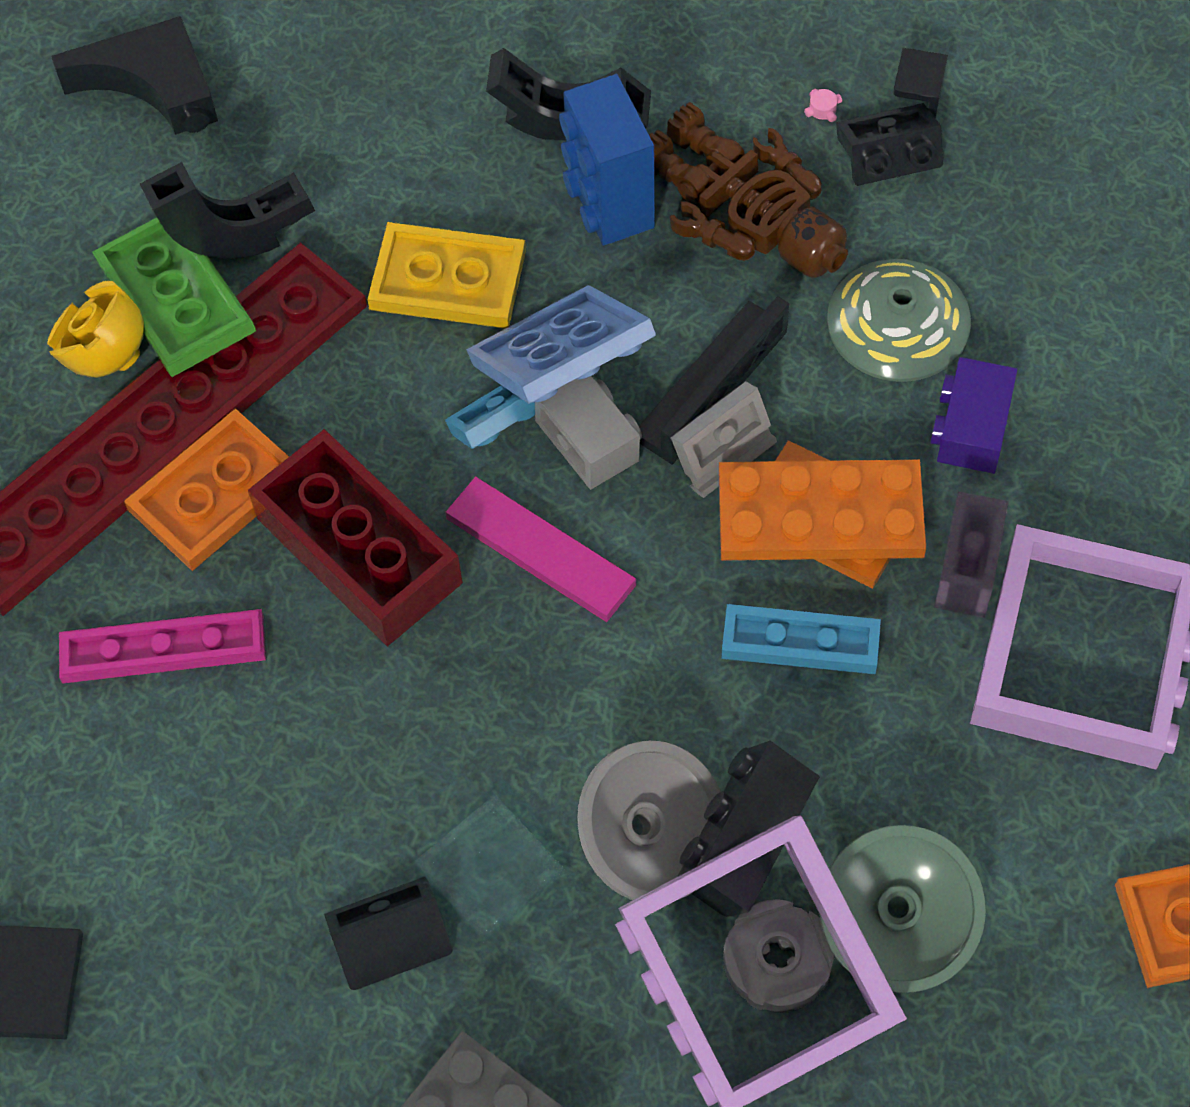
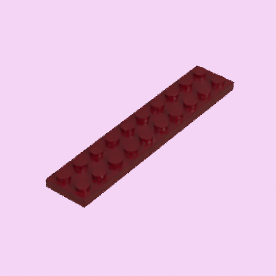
(89, 474)

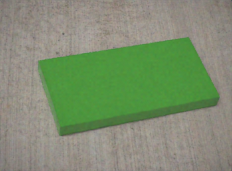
(179, 293)

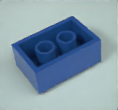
(608, 160)

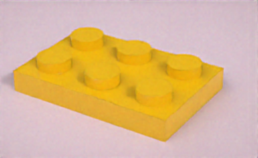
(447, 275)

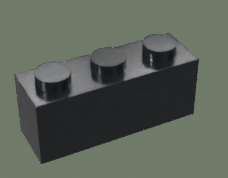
(762, 792)

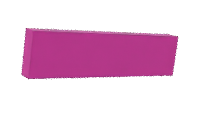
(541, 549)
(161, 646)

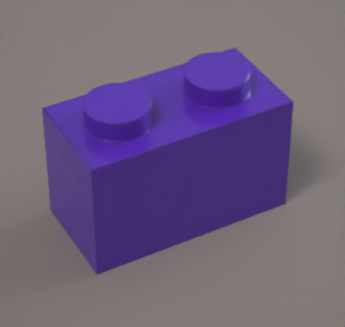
(975, 416)

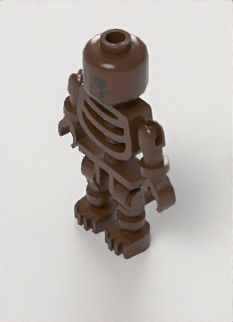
(773, 199)

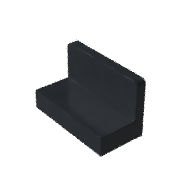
(388, 933)

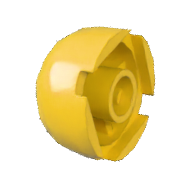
(100, 334)

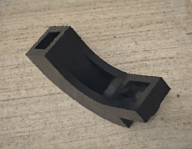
(537, 101)
(224, 226)

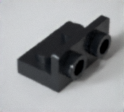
(892, 143)

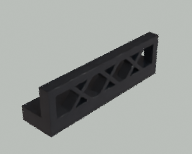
(715, 373)

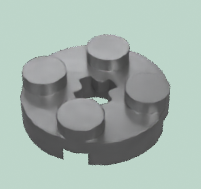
(764, 983)

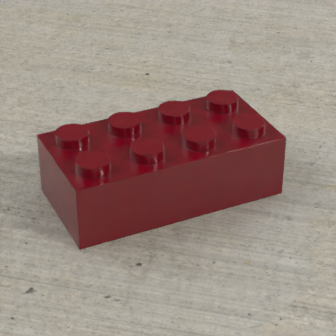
(356, 537)

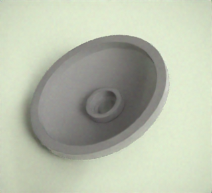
(661, 789)

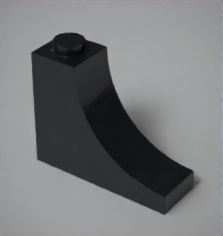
(148, 64)

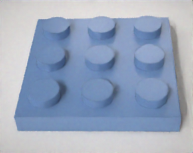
(561, 344)

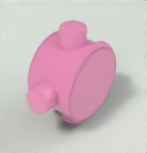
(823, 104)

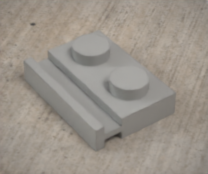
(727, 432)

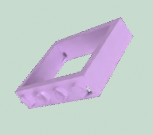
(1068, 728)
(841, 925)

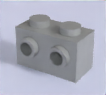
(590, 430)

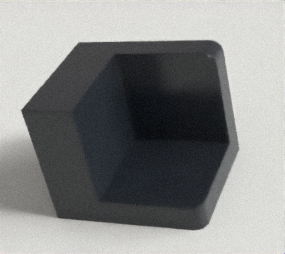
(921, 77)

